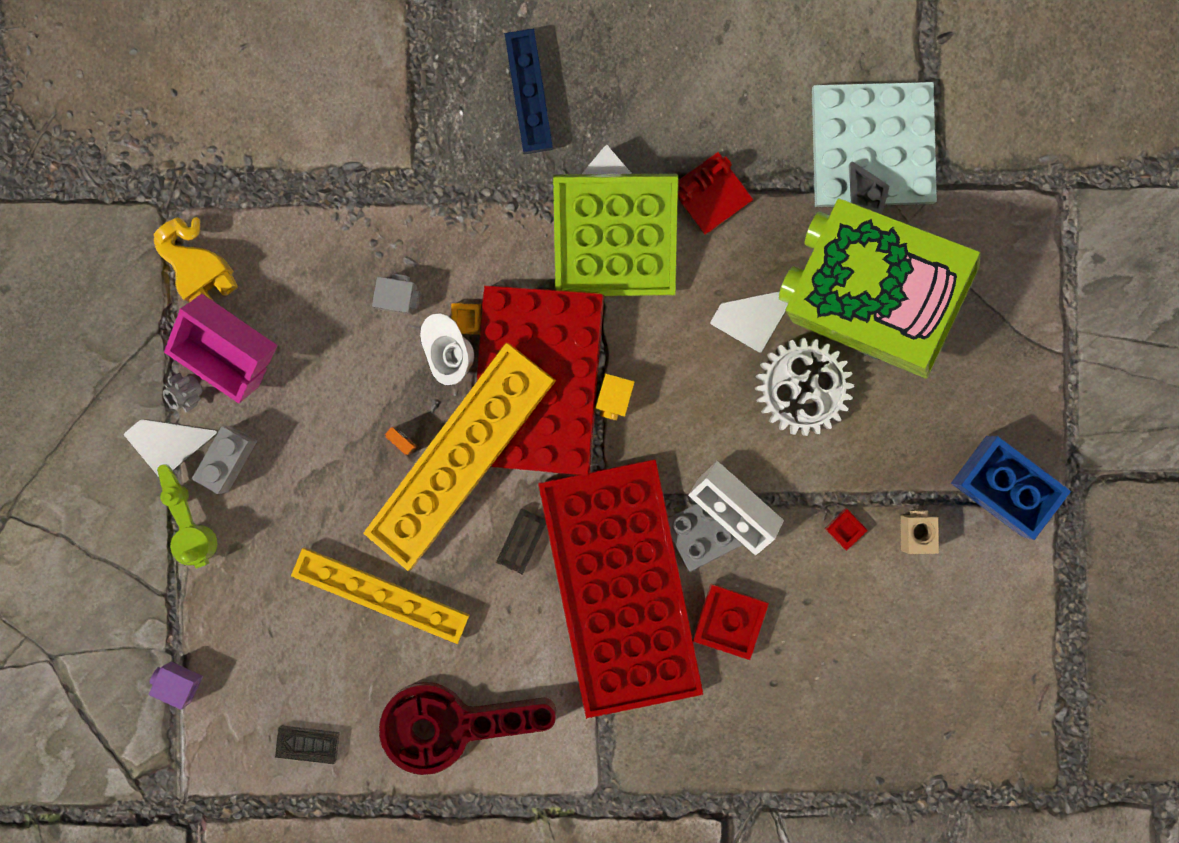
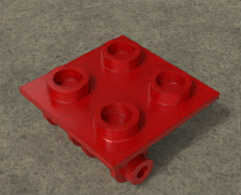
(712, 193)

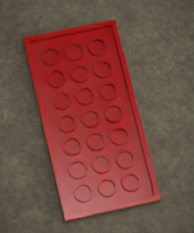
(620, 588)

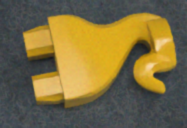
(194, 267)

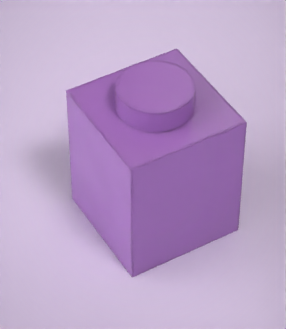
(174, 685)

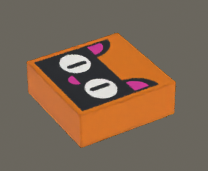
(400, 440)

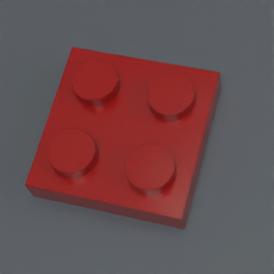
(730, 621)

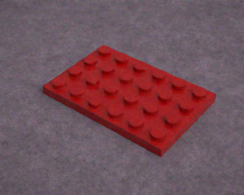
(562, 338)

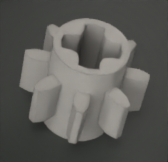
(182, 392)

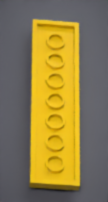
(459, 456)

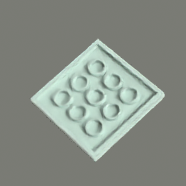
(881, 130)

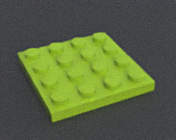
(615, 233)

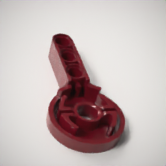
(451, 723)

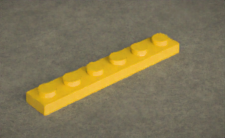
(380, 595)

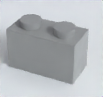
(224, 459)

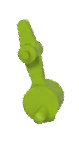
(192, 542)

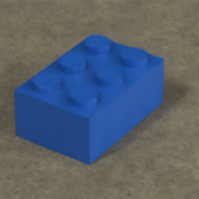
(1010, 487)

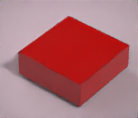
(846, 529)

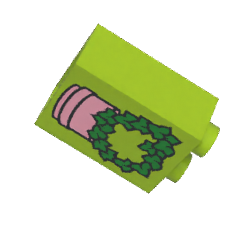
(880, 286)

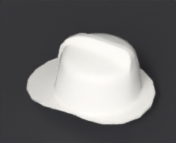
(446, 349)

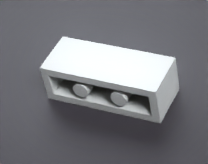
(736, 508)

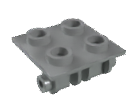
(700, 537)

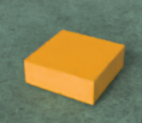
(467, 317)

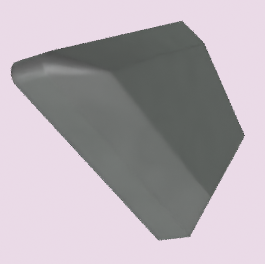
(867, 189)

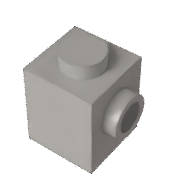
(396, 294)

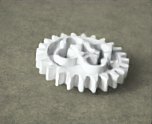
(827, 401)

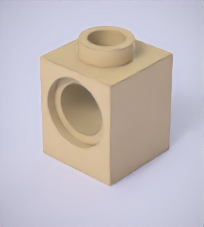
(928, 542)

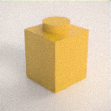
(614, 396)

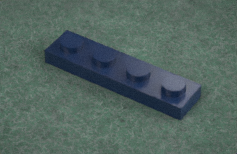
(528, 91)

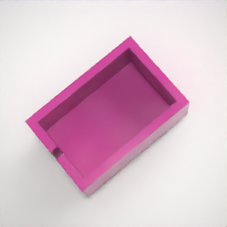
(219, 348)

